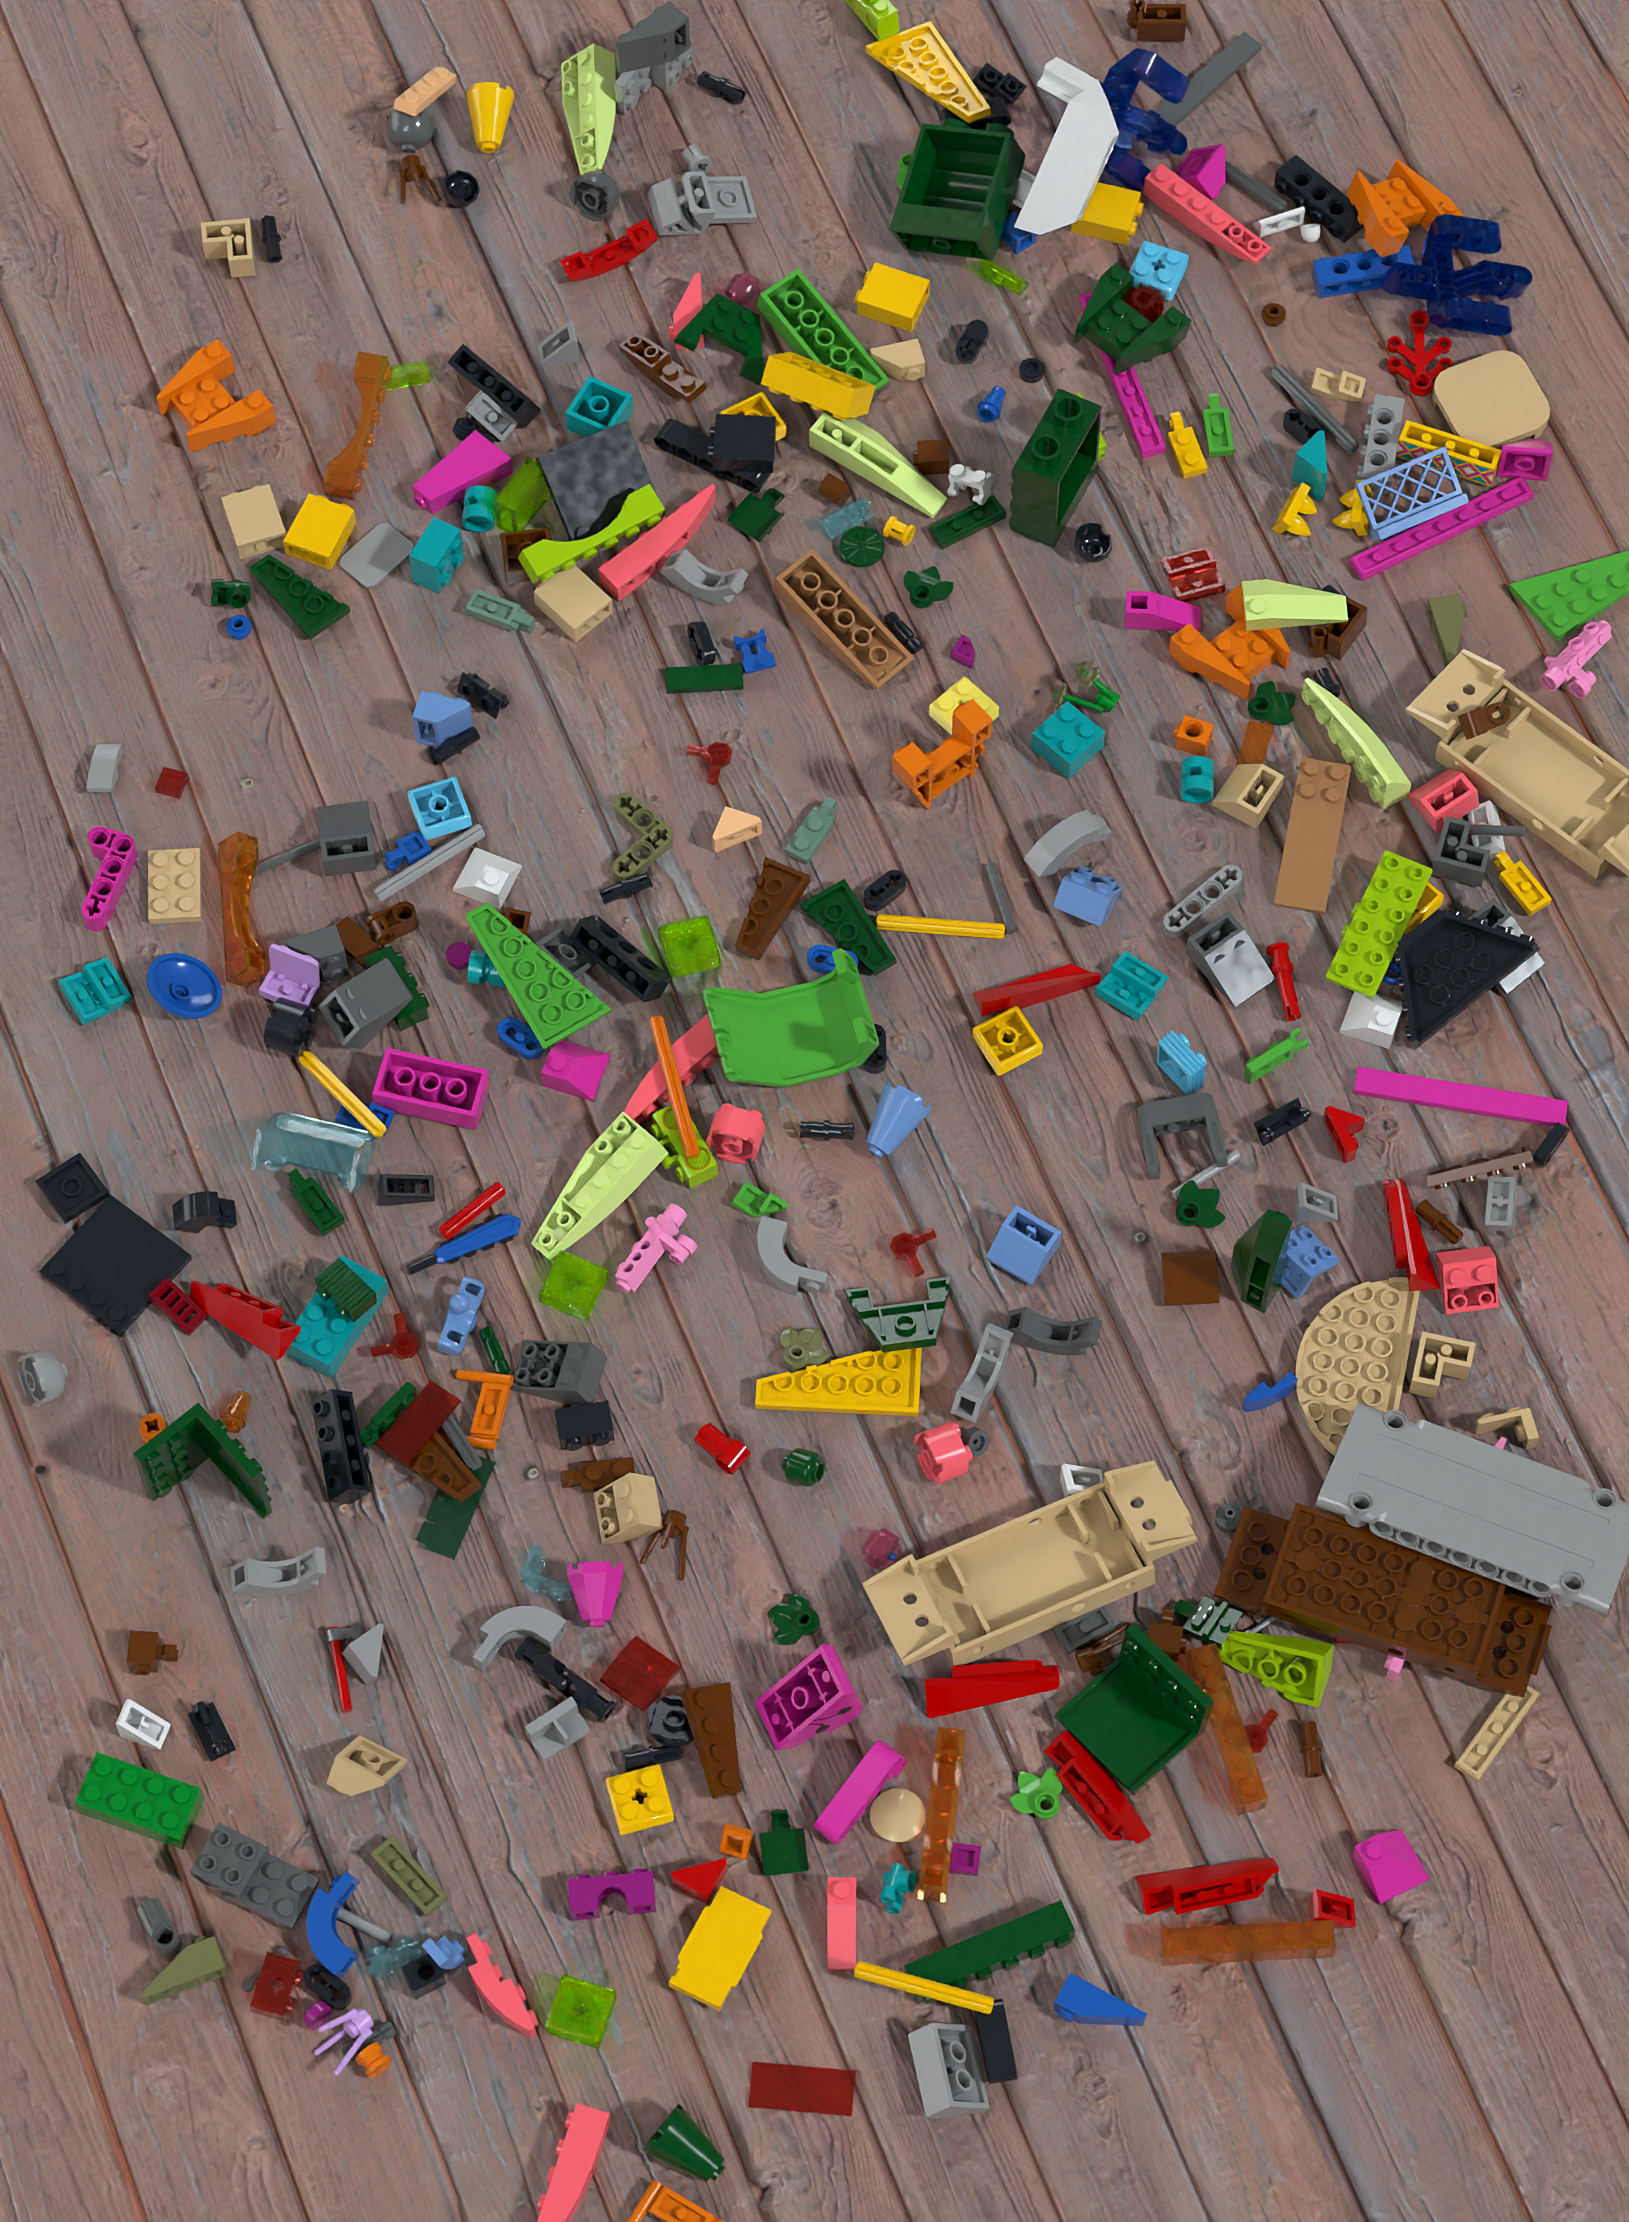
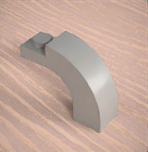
(701, 580)
(1064, 840)
(776, 1265)
(984, 1374)
(279, 1577)
(514, 1624)

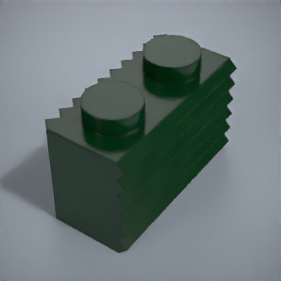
(345, 1290)

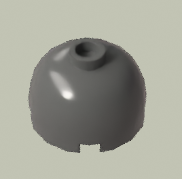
(409, 131)
(595, 195)

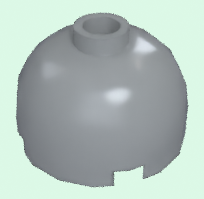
(42, 1377)

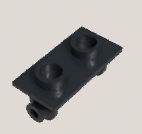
(477, 692)
(1281, 1121)
(211, 1730)

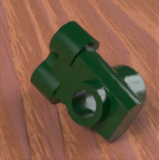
(233, 592)

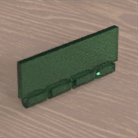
(451, 1517)

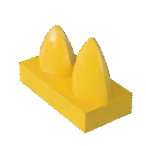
(1356, 517)
(1288, 518)

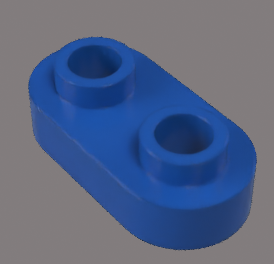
(824, 952)
(520, 1040)

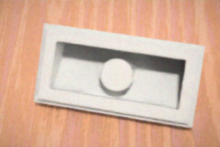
(1279, 222)
(1486, 815)

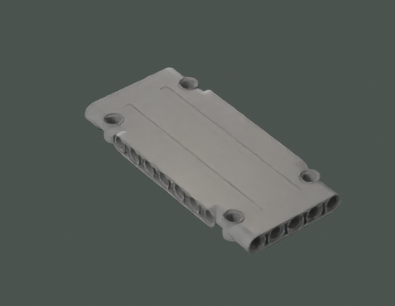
(1479, 1508)

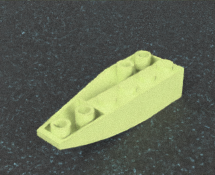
(590, 104)
(874, 459)
(1359, 746)
(599, 1184)

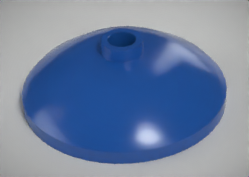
(184, 986)

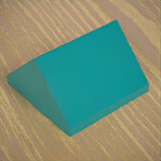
(1311, 465)

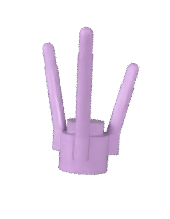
(357, 2024)

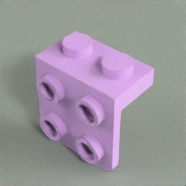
(291, 976)

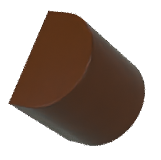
(834, 490)
(518, 918)

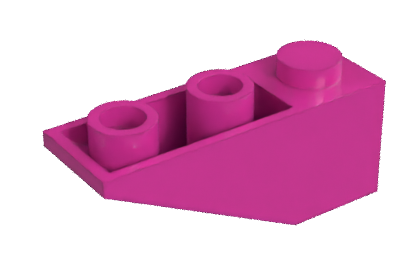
(1159, 612)

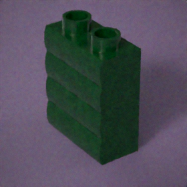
(958, 190)
(1055, 468)

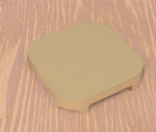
(1492, 399)

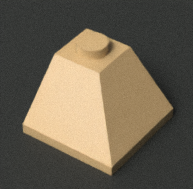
(363, 1767)

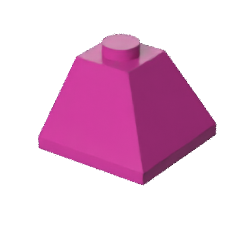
(1204, 169)
(1525, 459)
(574, 1069)
(1389, 1865)

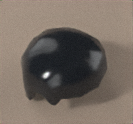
(460, 188)
(1092, 543)

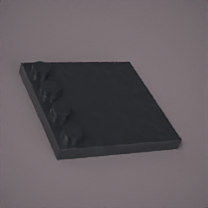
(594, 479)
(114, 1264)

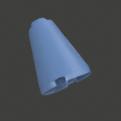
(894, 1119)

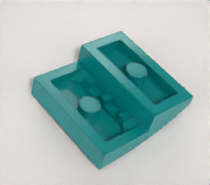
(1131, 985)
(95, 991)

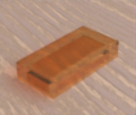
(1255, 743)

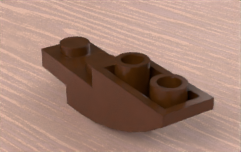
(660, 369)

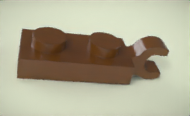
(597, 1474)

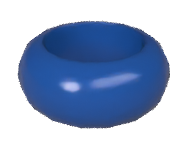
(1392, 981)

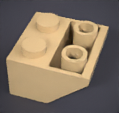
(1249, 793)
(628, 1509)

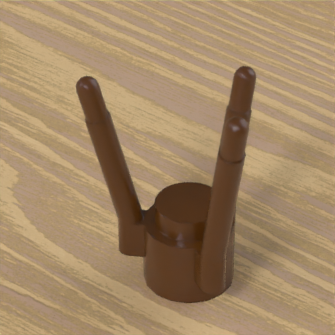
(413, 170)
(673, 1526)
(1089, 1656)

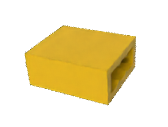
(1110, 214)
(892, 296)
(320, 531)

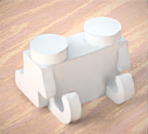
(963, 477)

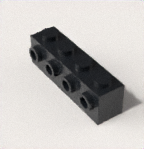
(340, 1446)

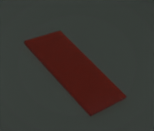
(802, 2089)

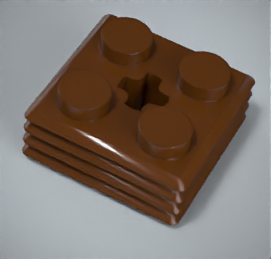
(513, 544)

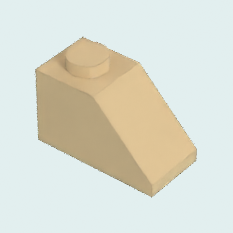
(900, 360)

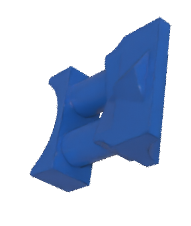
(755, 662)

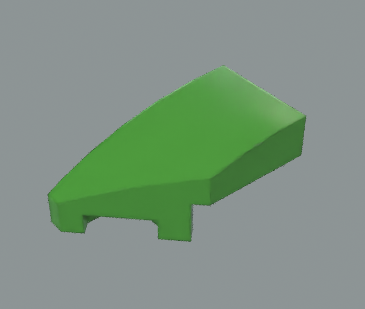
(756, 1202)

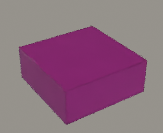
(965, 1859)

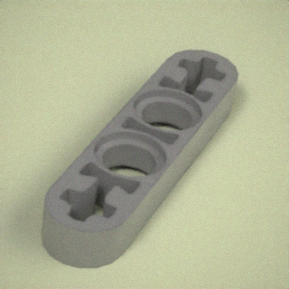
(1205, 903)

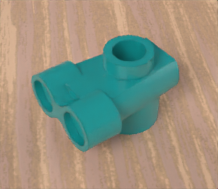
(895, 1884)

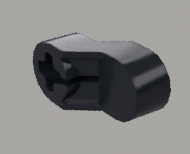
(972, 341)

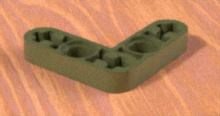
(647, 834)

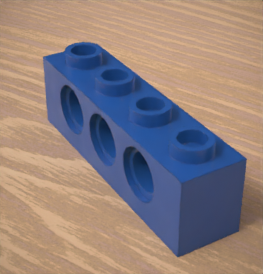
(1352, 278)

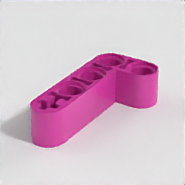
(104, 880)
(859, 1791)

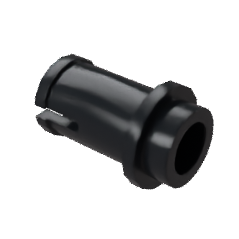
(1327, 682)

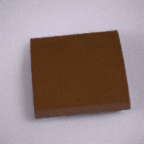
(1190, 1277)

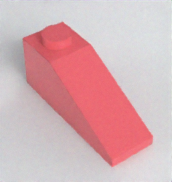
(687, 309)
(841, 1923)

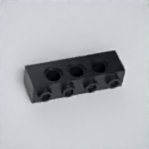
(1306, 187)
(494, 385)
(620, 958)

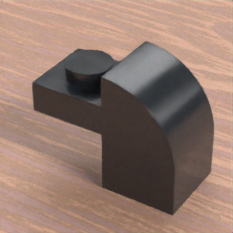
(203, 1209)

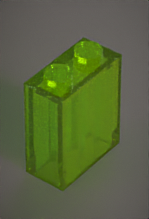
(521, 497)

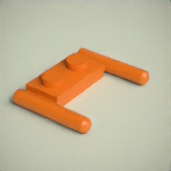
(489, 1409)
(669, 2206)

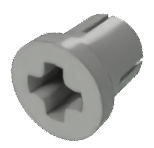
(698, 161)

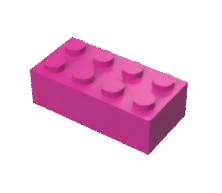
(431, 1088)

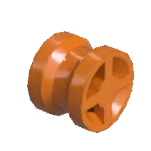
(148, 1421)
(373, 2060)

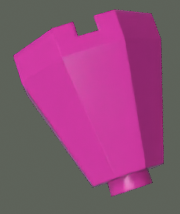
(595, 1590)

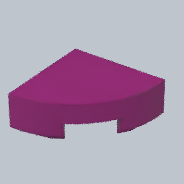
(963, 652)

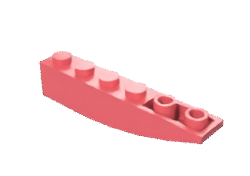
(1202, 215)
(651, 550)
(692, 1054)
(575, 2164)

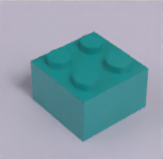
(598, 408)
(437, 555)
(1068, 739)

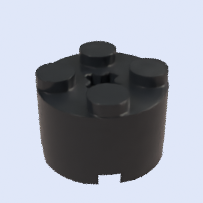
(290, 1027)

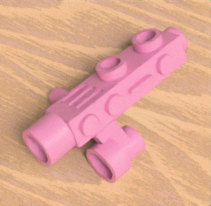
(1573, 657)
(651, 1247)

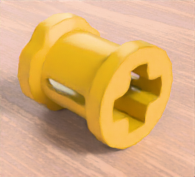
(899, 530)

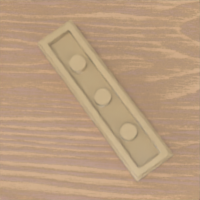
(1495, 1733)

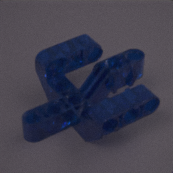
(1146, 125)
(1445, 287)

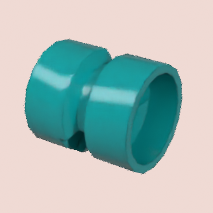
(479, 509)
(1197, 779)
(482, 970)

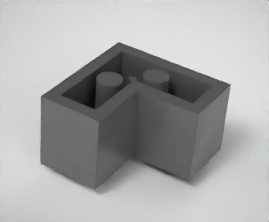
(1456, 859)

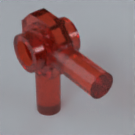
(716, 754)
(906, 1247)
(403, 1343)
(1257, 1734)

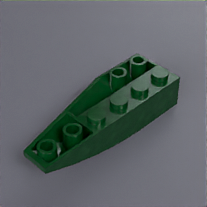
(1261, 1258)

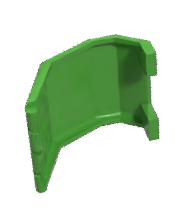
(795, 1030)

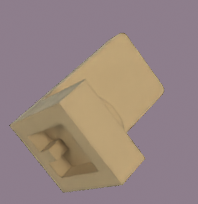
(1525, 1428)

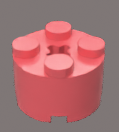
(736, 1134)
(943, 1453)

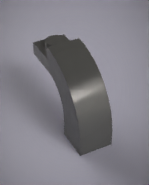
(1052, 1335)

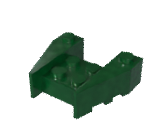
(1124, 331)

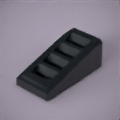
(395, 1198)

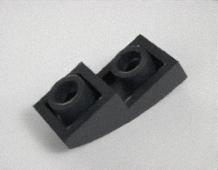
(997, 84)

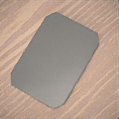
(376, 555)

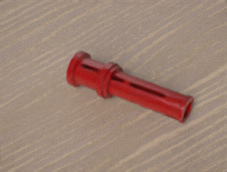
(1283, 970)

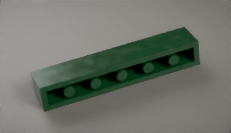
(996, 1949)

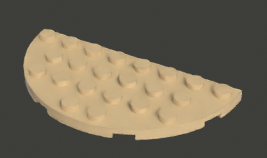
(1355, 1355)

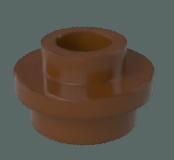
(1270, 319)

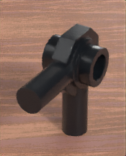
(465, 426)

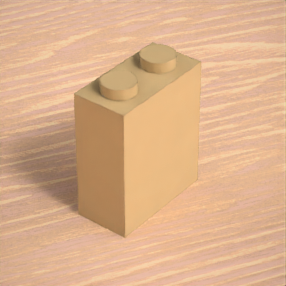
(254, 521)
(573, 602)

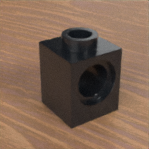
(421, 1987)

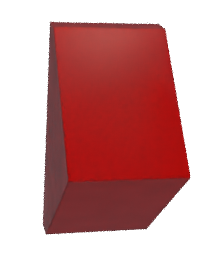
(700, 1880)
(1332, 1907)

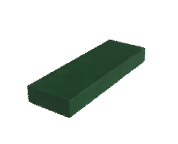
(967, 522)
(704, 678)

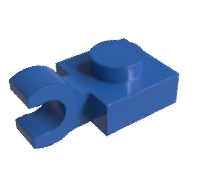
(408, 848)

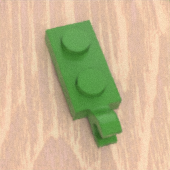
(1217, 428)
(1274, 1057)

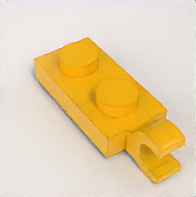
(1185, 448)
(1521, 884)

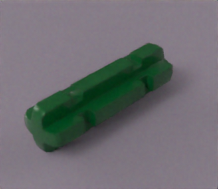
(494, 1350)

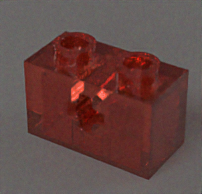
(276, 1969)

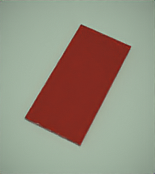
(419, 1422)

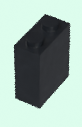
(743, 443)

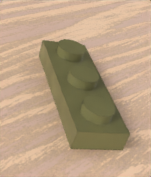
(409, 1876)

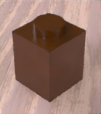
(932, 457)

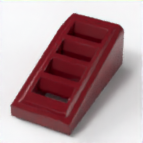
(162, 1291)

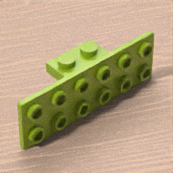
(1378, 924)

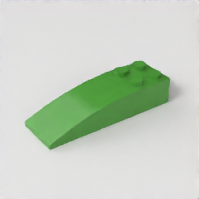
(815, 329)

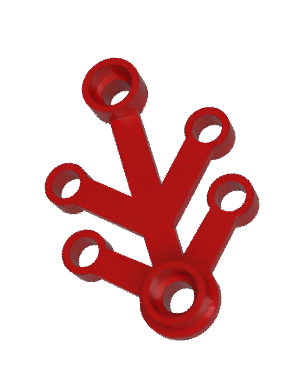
(1419, 358)

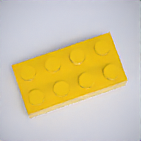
(817, 385)

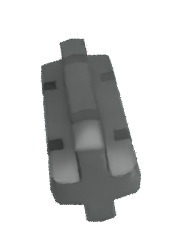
(384, 2031)

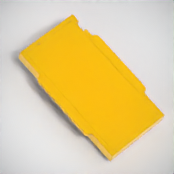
(720, 1948)

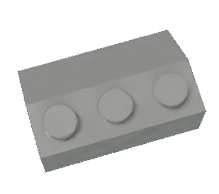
(948, 2070)

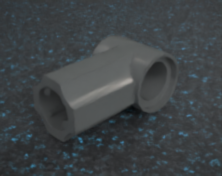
(159, 1926)

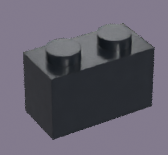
(584, 1425)

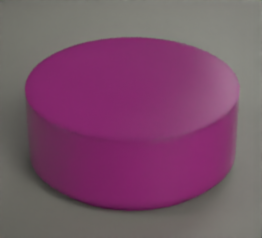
(458, 955)
(317, 2015)

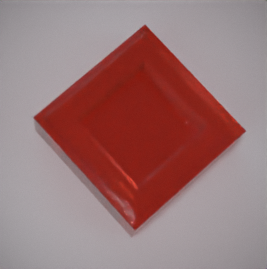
(171, 782)

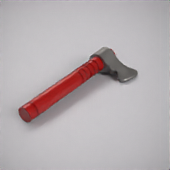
(335, 1638)

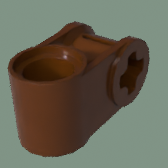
(1481, 720)
(391, 923)

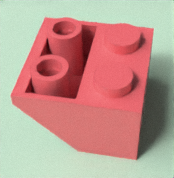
(1444, 796)
(1468, 1279)

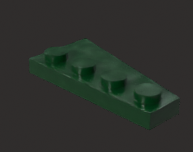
(298, 597)
(847, 922)

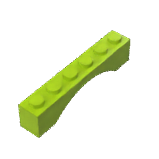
(549, 556)

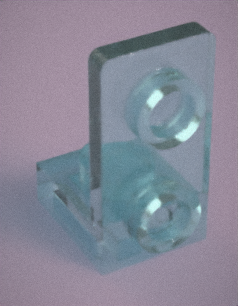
(531, 1580)

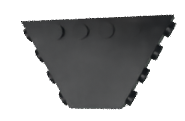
(1451, 965)

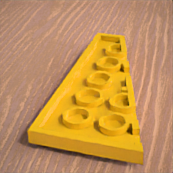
(929, 65)
(852, 1384)

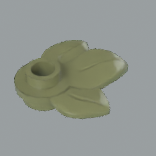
(805, 1346)

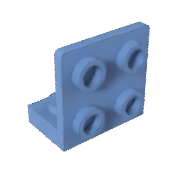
(1305, 1260)

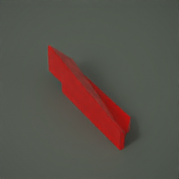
(1035, 989)
(1407, 1239)
(247, 1316)
(987, 1684)
(1095, 1790)
(1204, 1886)

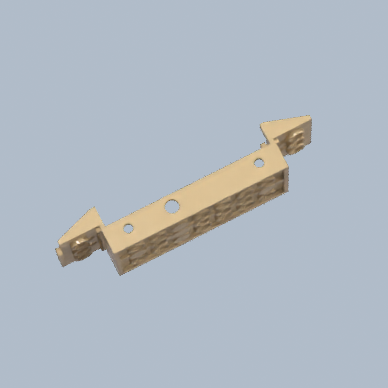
(1531, 765)
(1035, 1573)

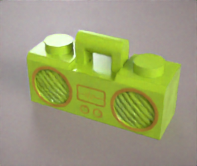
(878, 16)
(691, 1170)

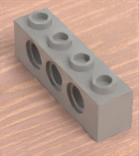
(1388, 411)

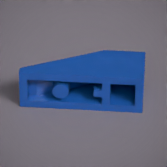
(1092, 2005)

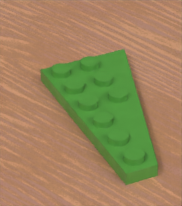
(1574, 594)
(541, 988)

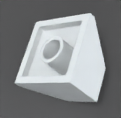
(487, 878)
(1372, 1019)

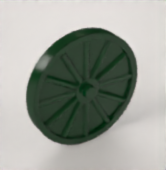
(861, 546)

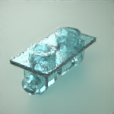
(847, 518)
(382, 1958)

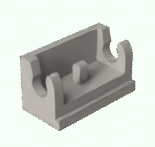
(1501, 1205)

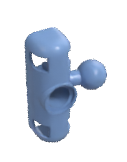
(461, 1316)

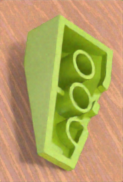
(1286, 1663)

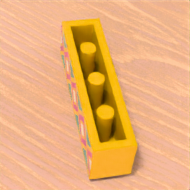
(1468, 458)

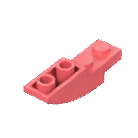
(501, 1997)

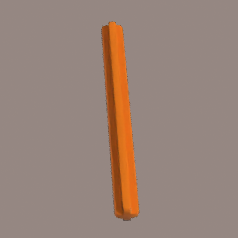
(674, 1087)

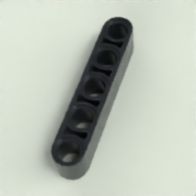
(694, 446)

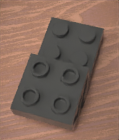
(254, 1877)

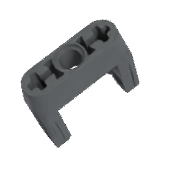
(1176, 1116)

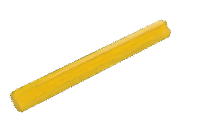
(940, 926)
(342, 1094)
(924, 1987)

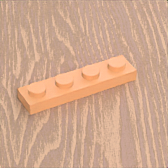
(425, 91)

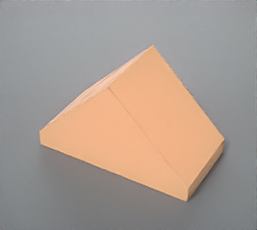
(735, 828)

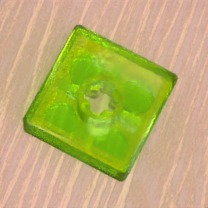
(692, 932)
(577, 1300)
(570, 1996)

